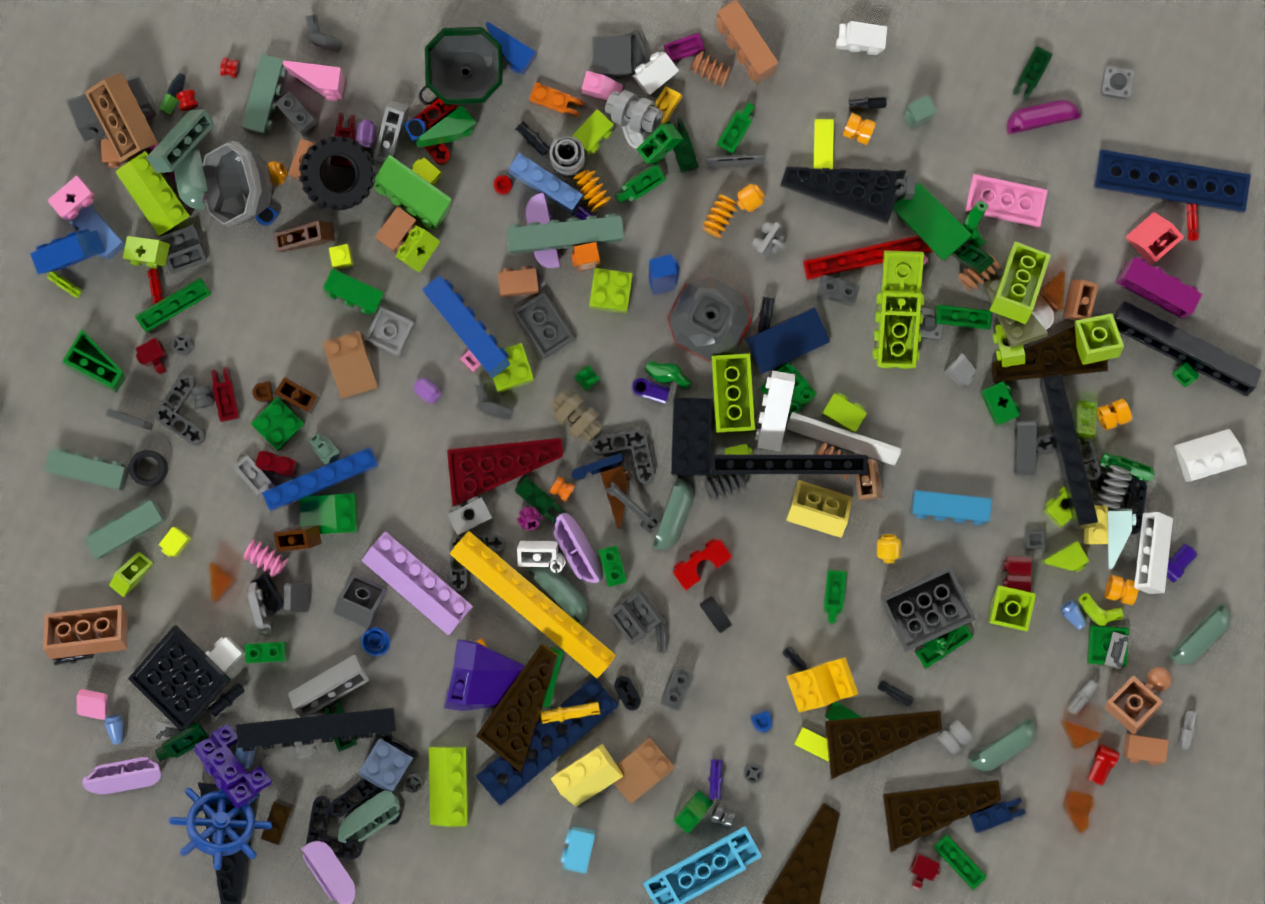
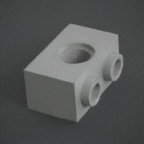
(481, 516)

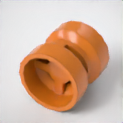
(562, 488)

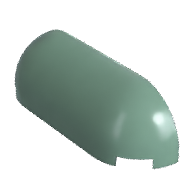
(191, 180)
(675, 515)
(561, 591)
(1202, 636)
(1004, 747)
(369, 817)

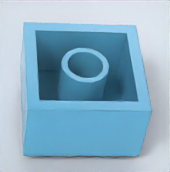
(579, 849)

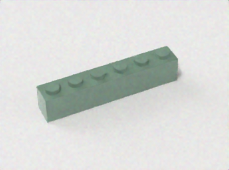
(564, 234)

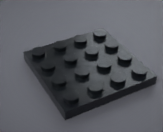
(179, 678)

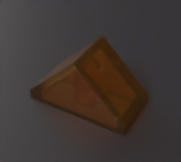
(1054, 292)
(220, 581)
(1078, 735)

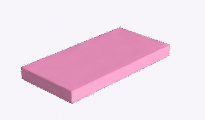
(1008, 200)

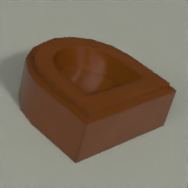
(263, 392)

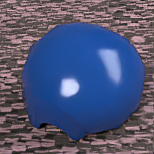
(375, 641)

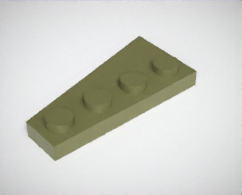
(1015, 331)

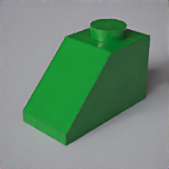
(692, 812)

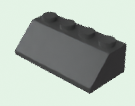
(87, 120)

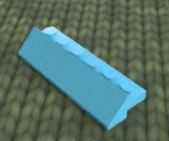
(703, 869)

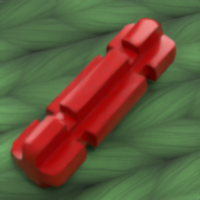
(1192, 222)
(155, 285)

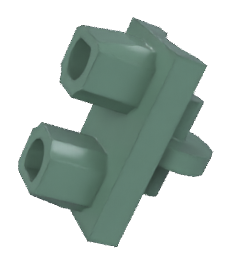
(324, 449)

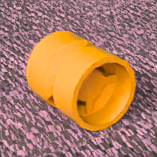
(859, 129)
(1116, 413)
(1119, 589)

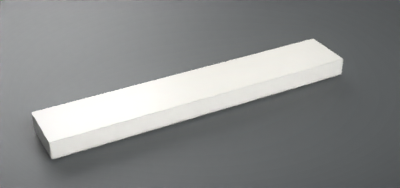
(843, 439)

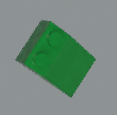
(331, 512)

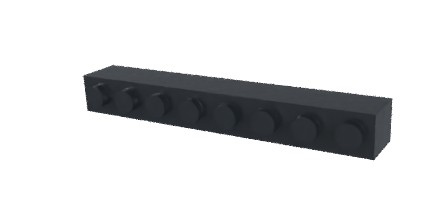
(1186, 348)
(1068, 452)
(788, 464)
(315, 728)

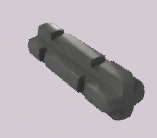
(661, 636)

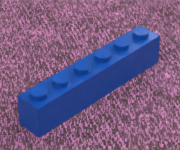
(663, 274)
(466, 327)
(320, 479)

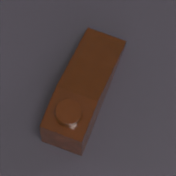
(304, 236)
(620, 478)

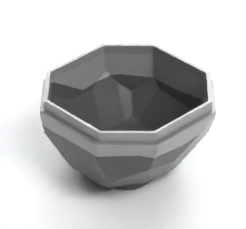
(236, 184)

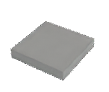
(389, 331)

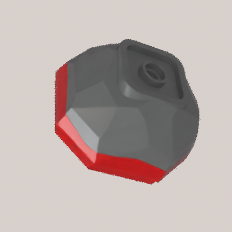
(708, 336)

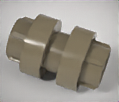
(569, 409)

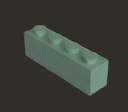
(264, 95)
(180, 141)
(86, 469)
(125, 529)

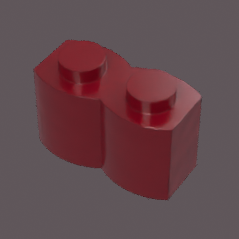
(279, 464)
(1017, 573)

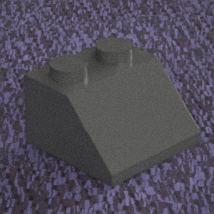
(360, 600)

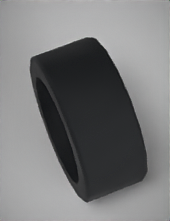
(163, 468)
(715, 614)

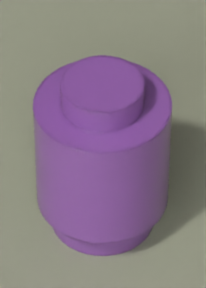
(366, 133)
(427, 390)

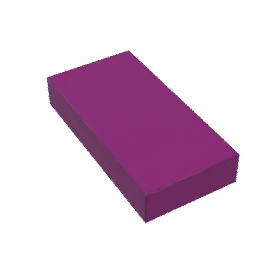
(684, 47)

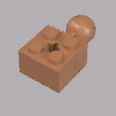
(1142, 695)

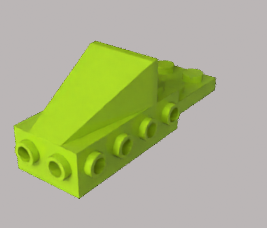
(899, 310)

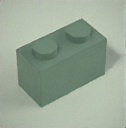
(919, 112)

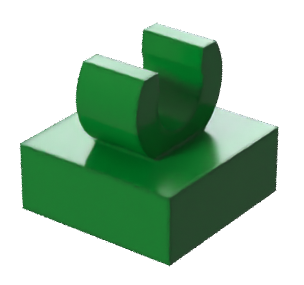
(1185, 375)
(586, 377)

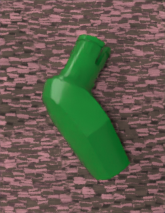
(973, 220)
(668, 372)

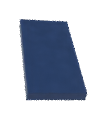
(787, 340)

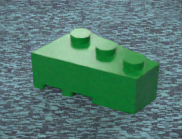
(91, 362)

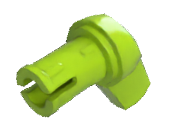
(1098, 614)

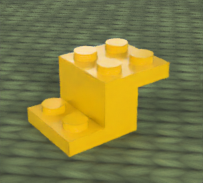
(822, 684)

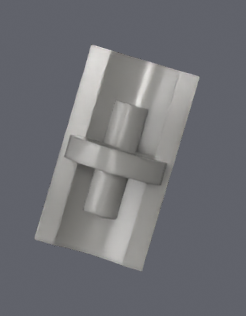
(772, 241)

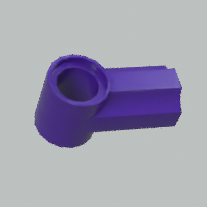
(652, 391)
(1179, 562)

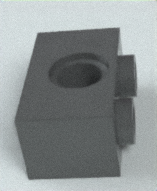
(296, 113)
(838, 290)
(677, 688)

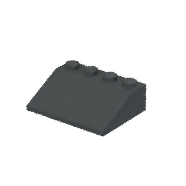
(927, 609)

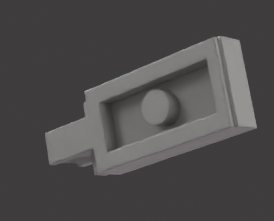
(253, 476)
(259, 612)

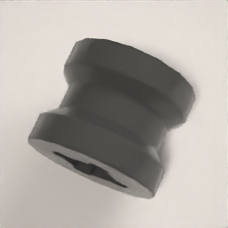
(178, 344)
(755, 776)

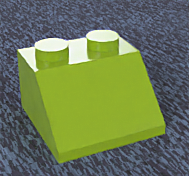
(1098, 339)
(1011, 608)

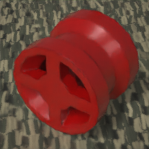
(230, 68)
(187, 100)

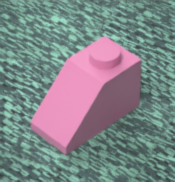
(599, 86)

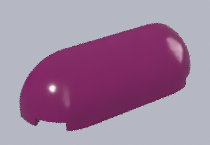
(1042, 116)

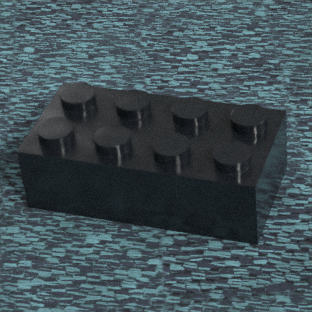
(691, 437)

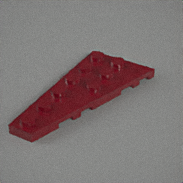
(489, 466)

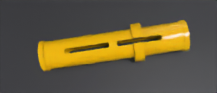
(570, 712)

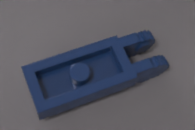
(596, 467)
(995, 815)

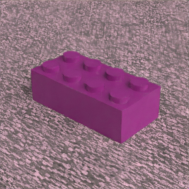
(1159, 288)

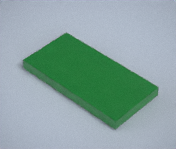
(932, 223)

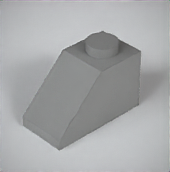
(961, 371)

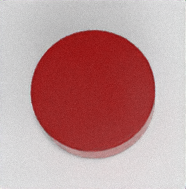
(503, 185)

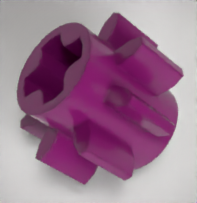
(529, 518)

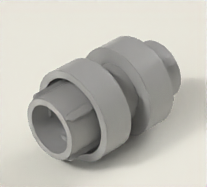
(626, 109)
(563, 145)

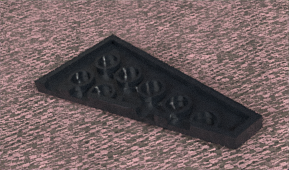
(856, 190)
(233, 870)

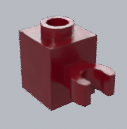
(151, 354)
(924, 869)

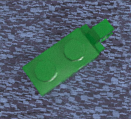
(736, 129)
(641, 184)
(1141, 471)
(834, 594)

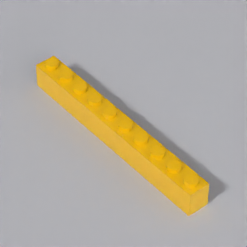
(532, 604)

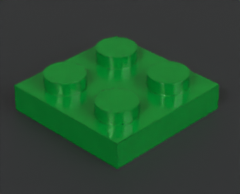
(277, 423)

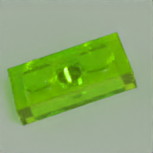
(1086, 419)

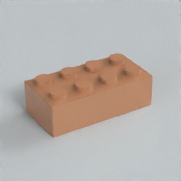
(746, 42)
(85, 631)

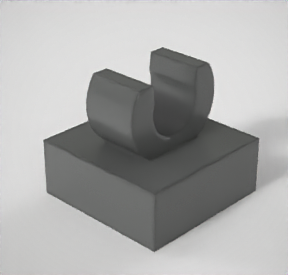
(908, 187)

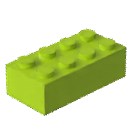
(1020, 282)

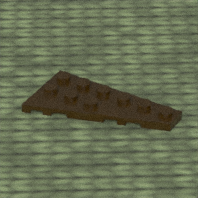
(806, 868)

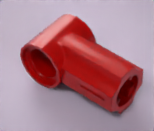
(1105, 759)

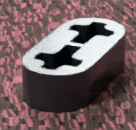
(623, 696)

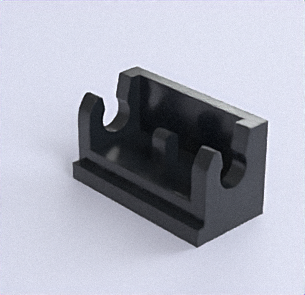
(271, 596)

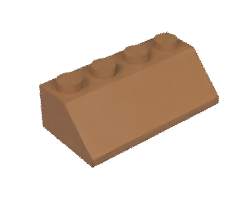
(121, 116)

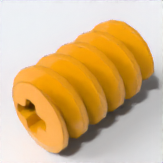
(591, 189)
(719, 216)

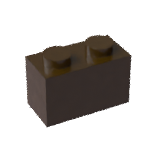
(280, 818)

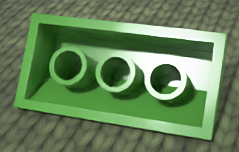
(412, 193)

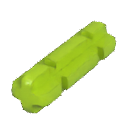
(64, 284)

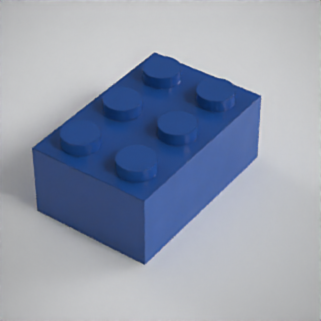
(67, 251)

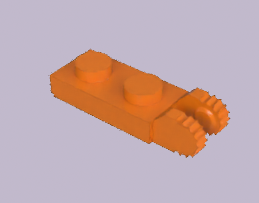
(554, 99)

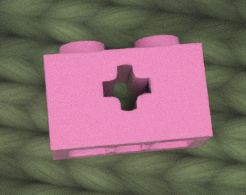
(62, 201)

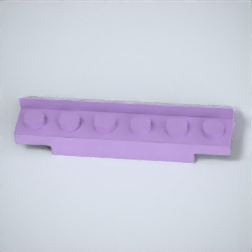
(417, 583)

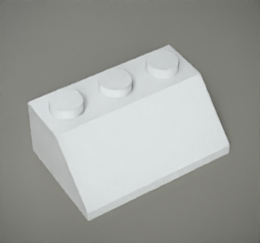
(1209, 455)

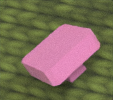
(92, 704)

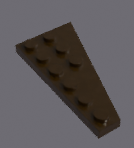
(1048, 358)
(515, 718)
(866, 739)
(926, 810)

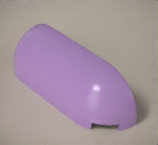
(539, 211)
(577, 549)
(122, 776)
(329, 872)

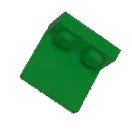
(801, 393)

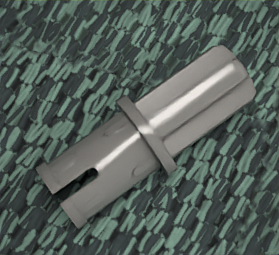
(1082, 697)
(1187, 730)

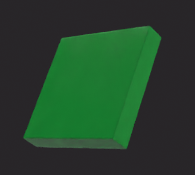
(1099, 641)

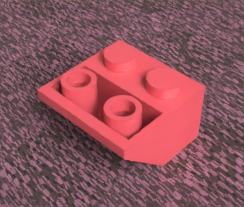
(1154, 237)

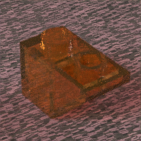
(1077, 807)

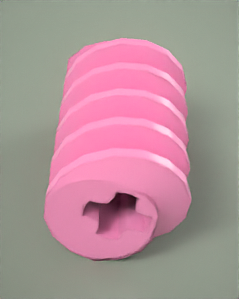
(264, 558)

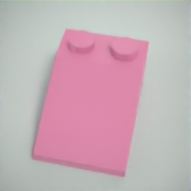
(323, 79)

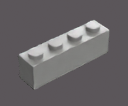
(328, 686)

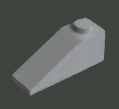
(391, 130)

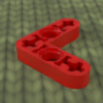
(448, 110)

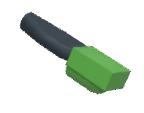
(170, 99)

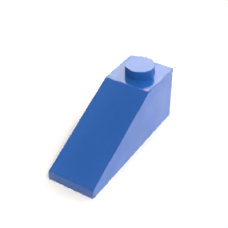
(515, 53)

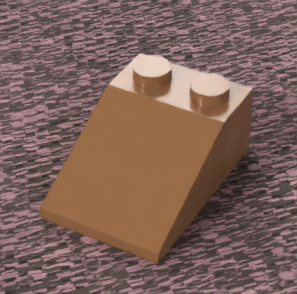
(350, 364)
(642, 770)

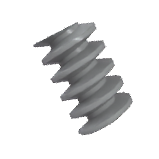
(1115, 487)

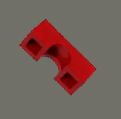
(714, 552)

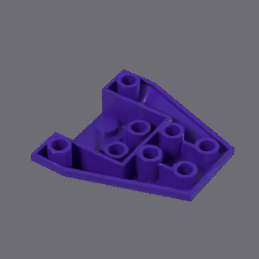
(479, 677)

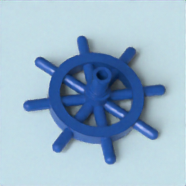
(219, 826)

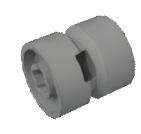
(955, 737)

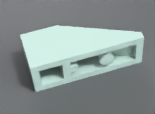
(1119, 529)

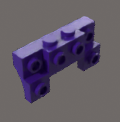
(227, 770)

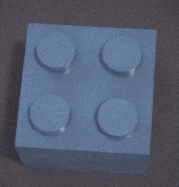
(385, 766)

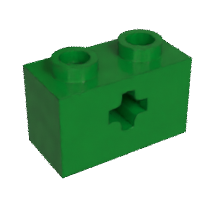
(659, 143)
(997, 393)
(612, 566)
(266, 652)

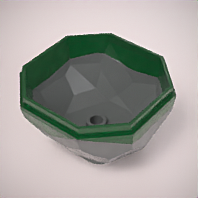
(462, 50)

